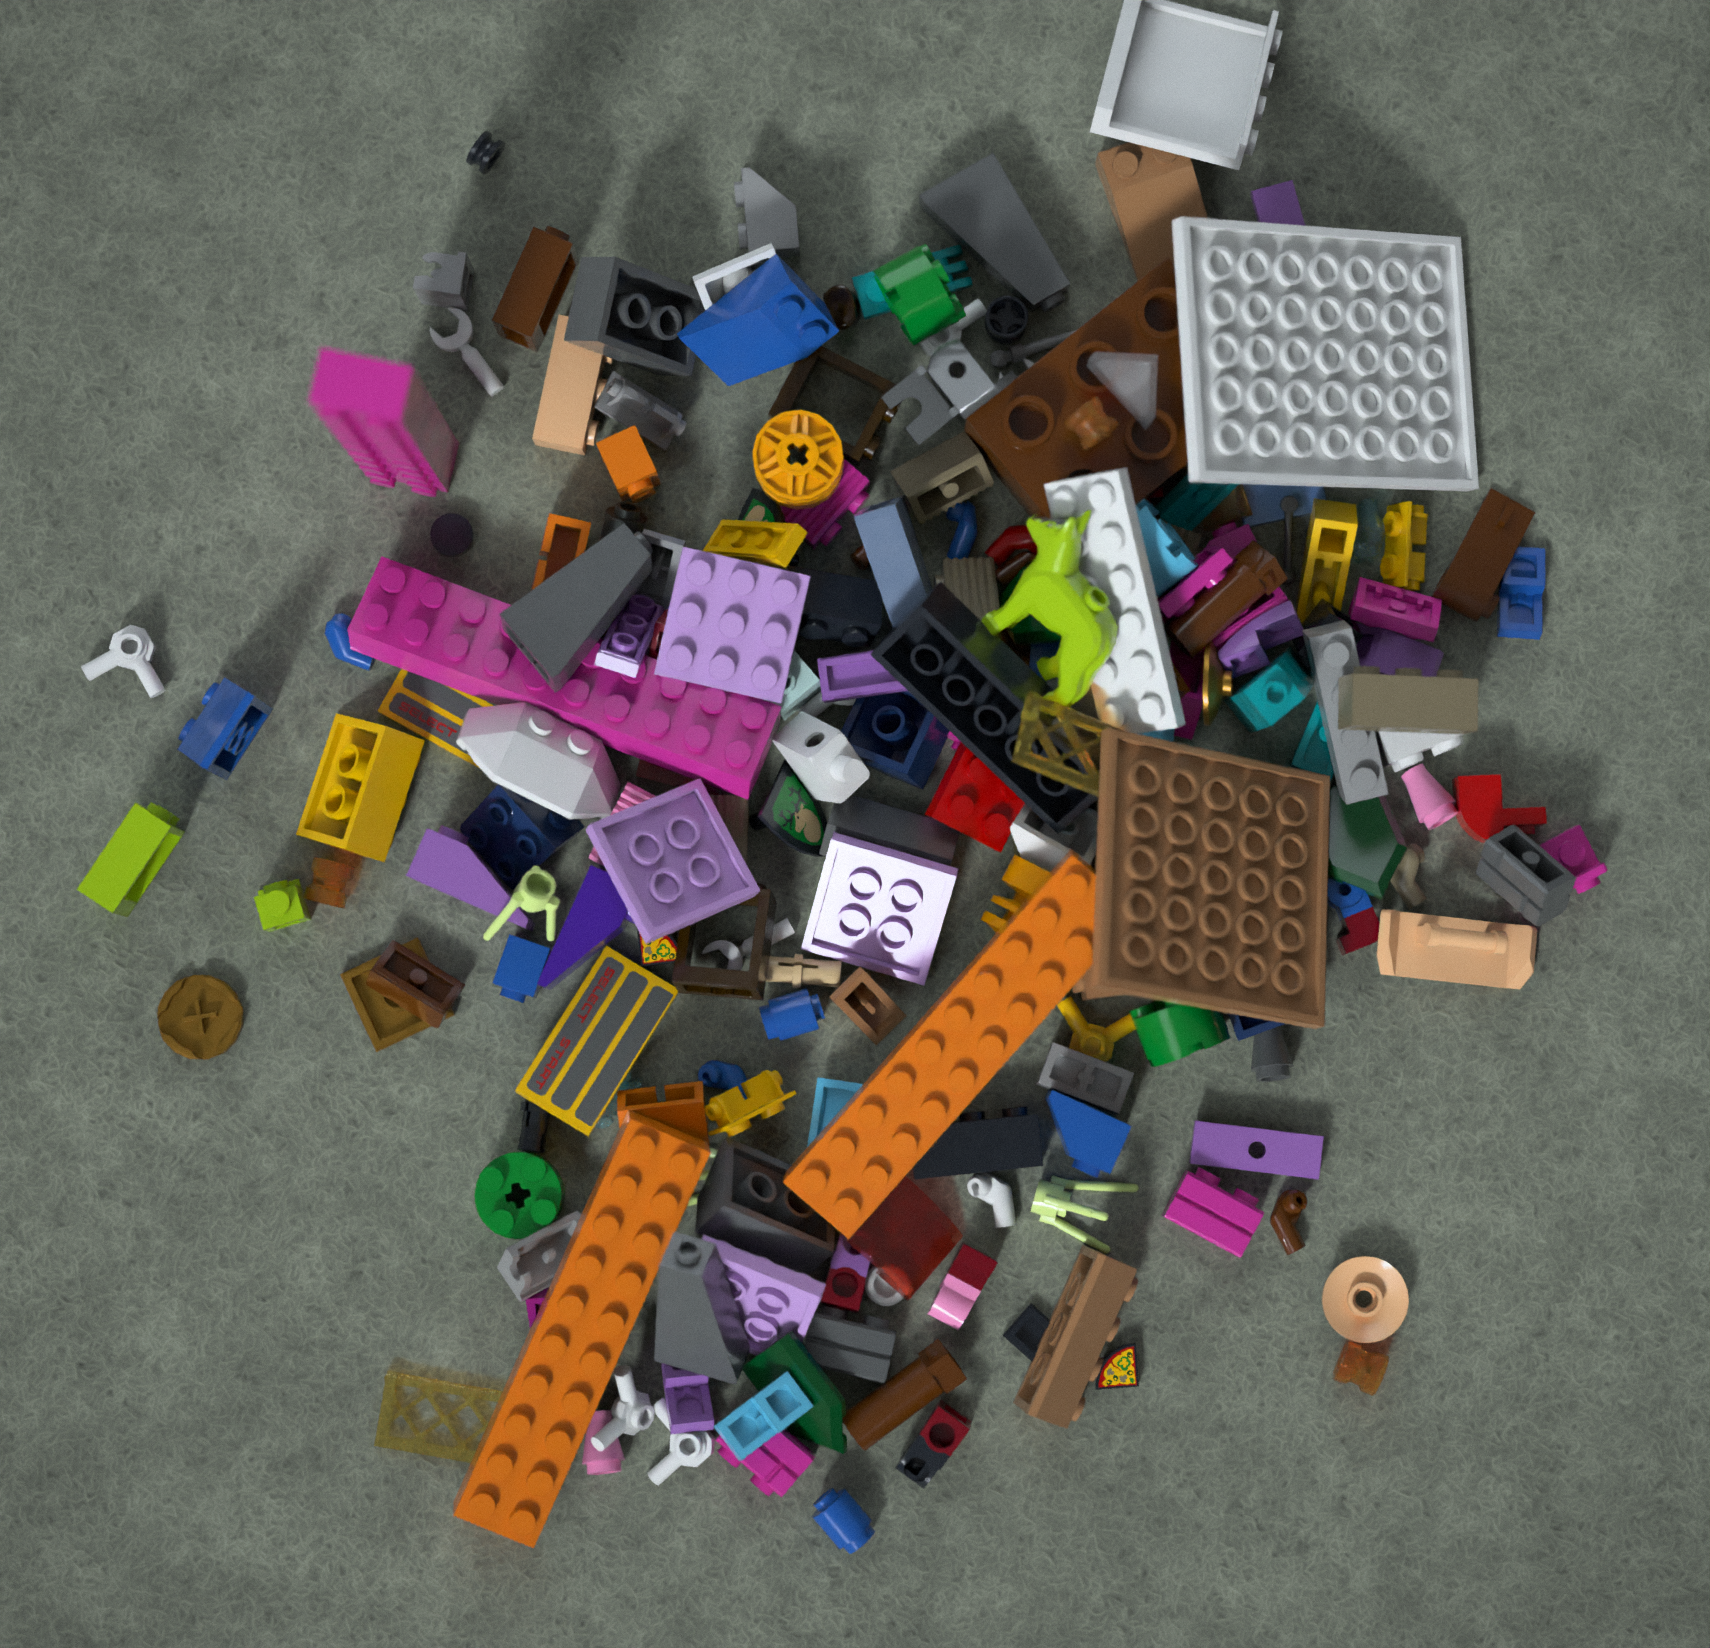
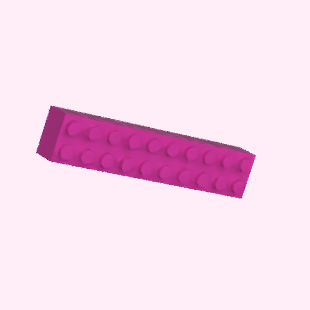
(384, 421)
(461, 643)

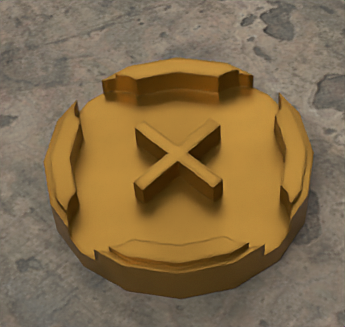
(200, 1017)

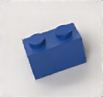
(1087, 1134)

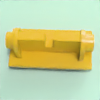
(1404, 526)
(734, 1112)

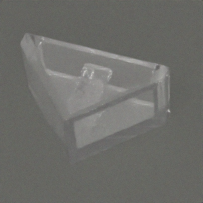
(1131, 380)

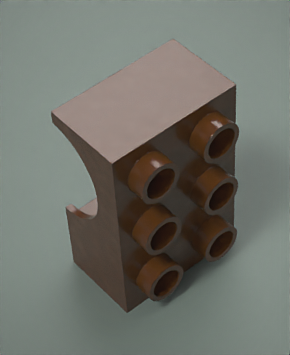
(1024, 425)

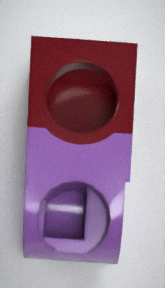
(845, 1277)

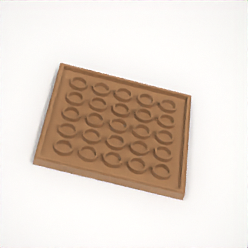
(1211, 880)

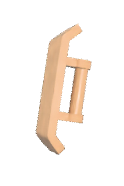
(1455, 949)

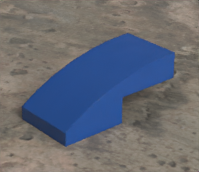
(1521, 595)

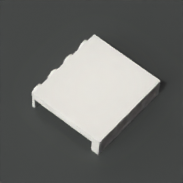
(1186, 81)

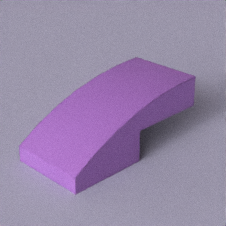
(1248, 647)
(687, 1400)

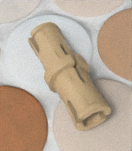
(804, 971)

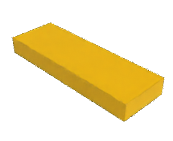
(757, 541)

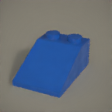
(760, 325)
(223, 728)

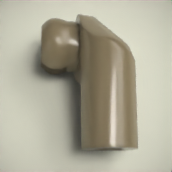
(1405, 874)

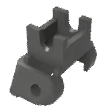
(964, 393)

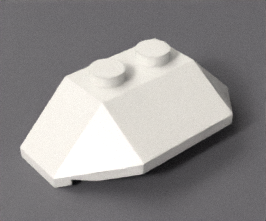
(541, 759)

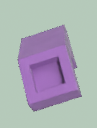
(1393, 651)

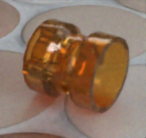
(329, 882)
(1360, 1367)

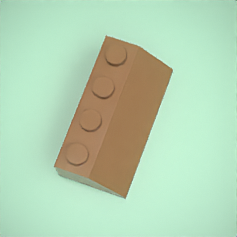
(1075, 1337)

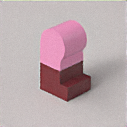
(961, 1286)

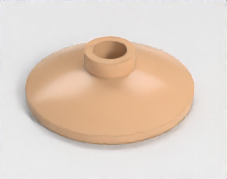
(1387, 1304)

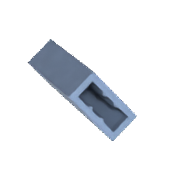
(894, 555)

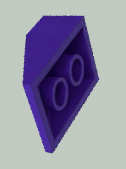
(591, 924)

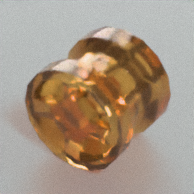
(1091, 423)

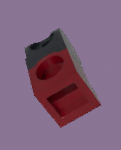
(934, 1444)

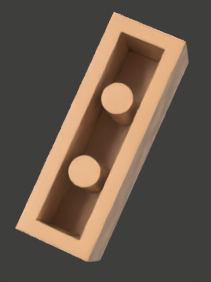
(569, 396)

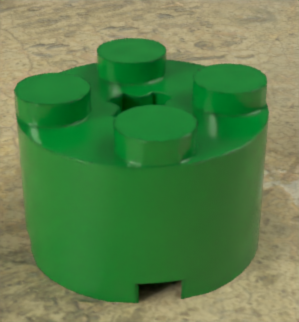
(919, 294)
(1176, 1030)
(499, 1179)

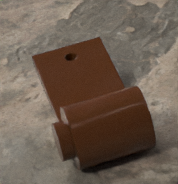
(1483, 557)

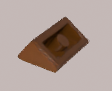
(414, 984)

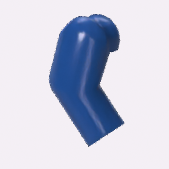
(966, 530)
(338, 639)
(722, 1075)

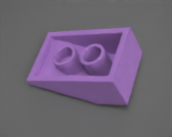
(458, 870)

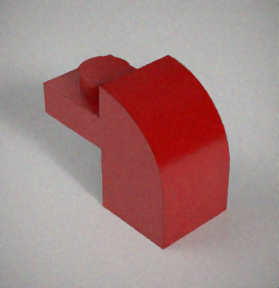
(1482, 809)

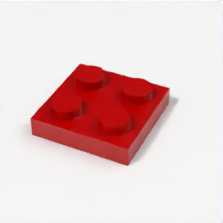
(975, 801)

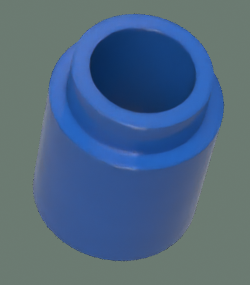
(791, 1015)
(843, 1520)

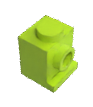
(281, 905)

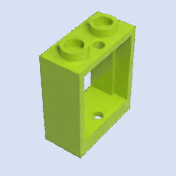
(132, 858)

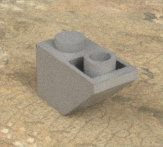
(767, 215)

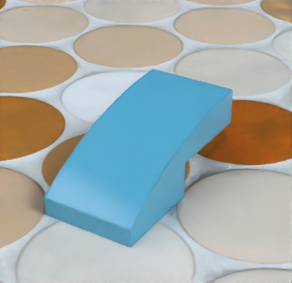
(763, 1416)

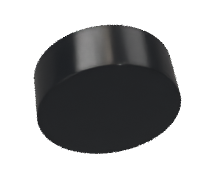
(452, 535)

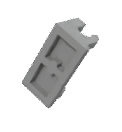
(449, 284)
(1085, 1078)
(534, 1260)

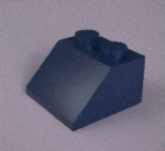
(896, 736)

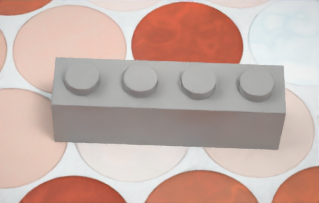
(1352, 752)

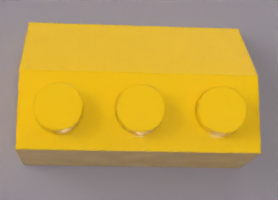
(360, 787)

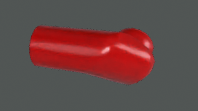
(1011, 539)

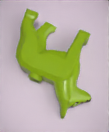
(1064, 603)

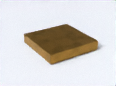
(381, 1017)

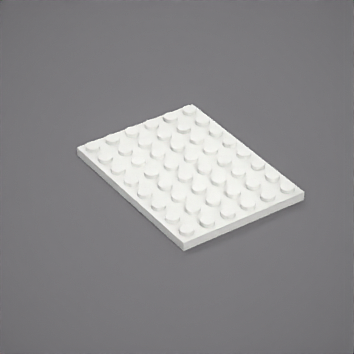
(1324, 356)

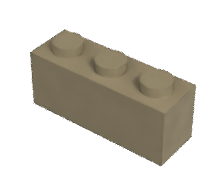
(1408, 701)

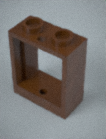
(536, 288)

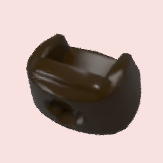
(842, 306)

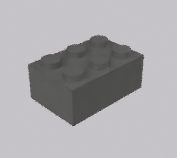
(633, 315)

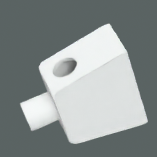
(828, 769)

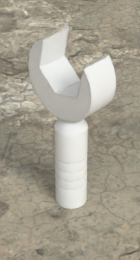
(469, 354)
(735, 955)

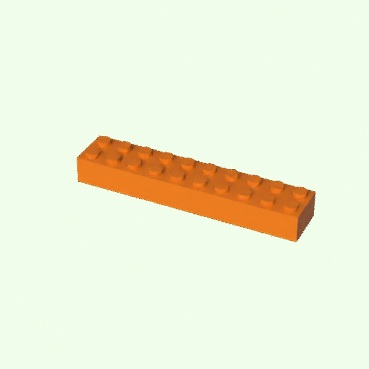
(951, 1051)
(581, 1329)

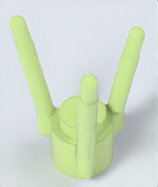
(532, 895)
(1054, 1200)

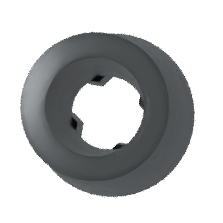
(1271, 1056)

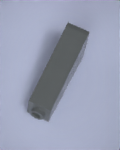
(995, 228)
(577, 604)
(697, 1312)

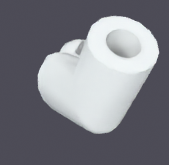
(997, 1194)

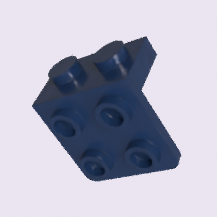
(516, 833)

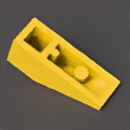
(1326, 555)

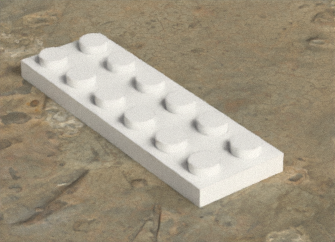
(1138, 681)

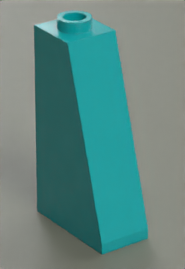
(1271, 692)

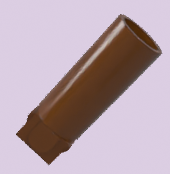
(1218, 606)
(903, 1395)

